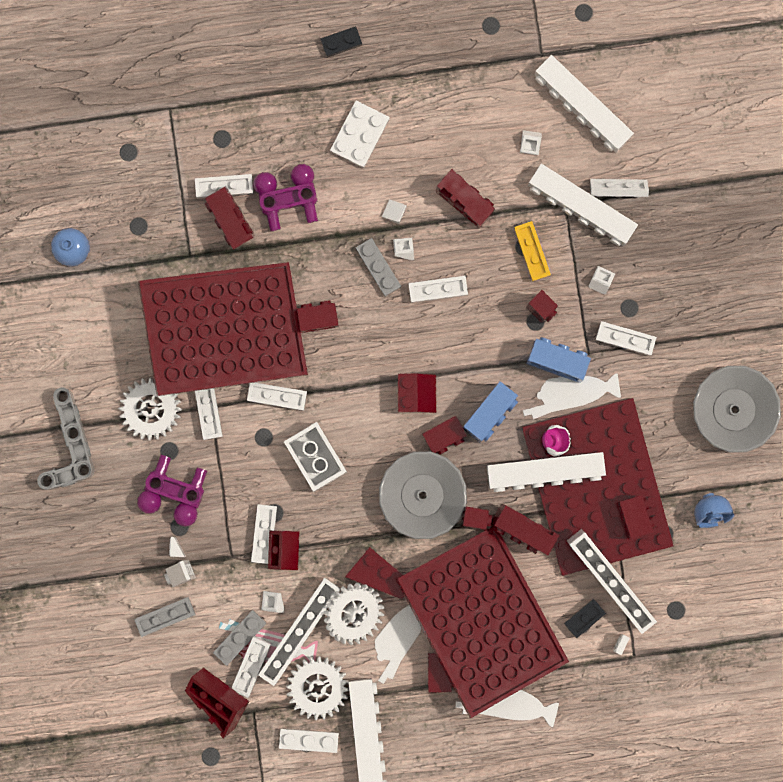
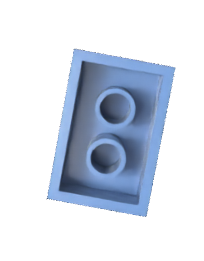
(558, 360)
(491, 412)

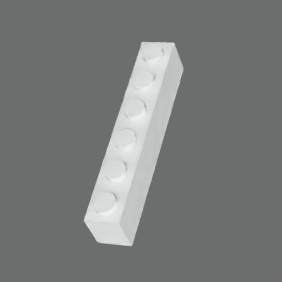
(583, 104)
(582, 205)
(546, 470)
(611, 581)
(298, 632)
(366, 730)

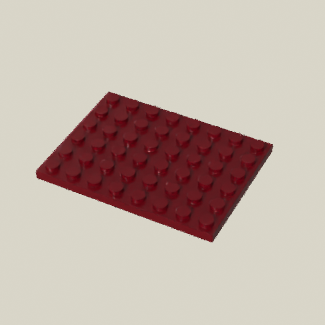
(222, 328)
(594, 504)
(482, 621)

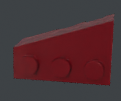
(465, 198)
(229, 217)
(523, 530)
(376, 573)
(217, 700)

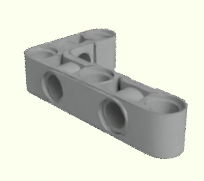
(78, 446)

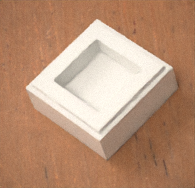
(621, 644)

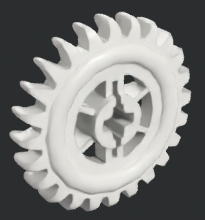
(131, 411)
(362, 620)
(334, 679)

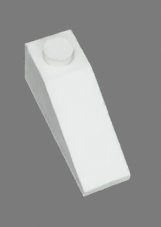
(179, 573)

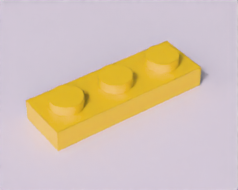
(532, 251)

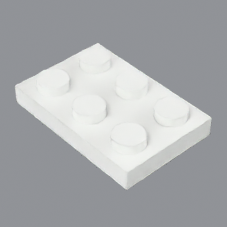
(359, 134)

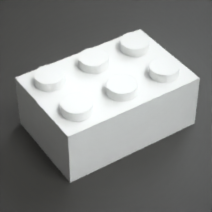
(315, 457)

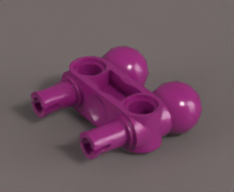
(266, 184)
(186, 512)

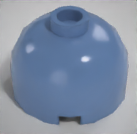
(70, 247)
(712, 510)

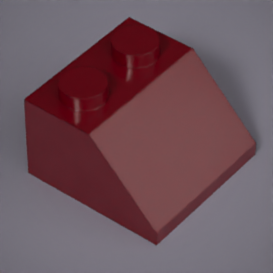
(416, 393)

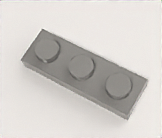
(378, 267)
(165, 617)
(239, 637)

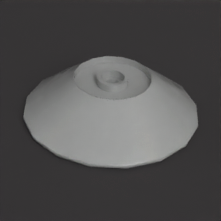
(756, 405)
(444, 495)

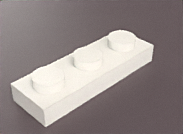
(236, 185)
(619, 187)
(438, 289)
(625, 338)
(277, 396)
(208, 414)
(264, 522)
(251, 666)
(308, 740)

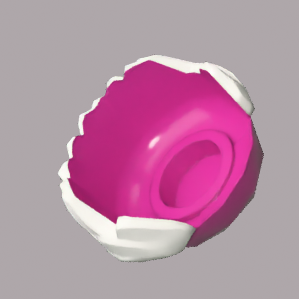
(556, 440)

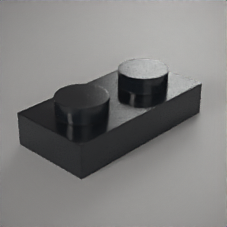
(341, 42)
(584, 618)

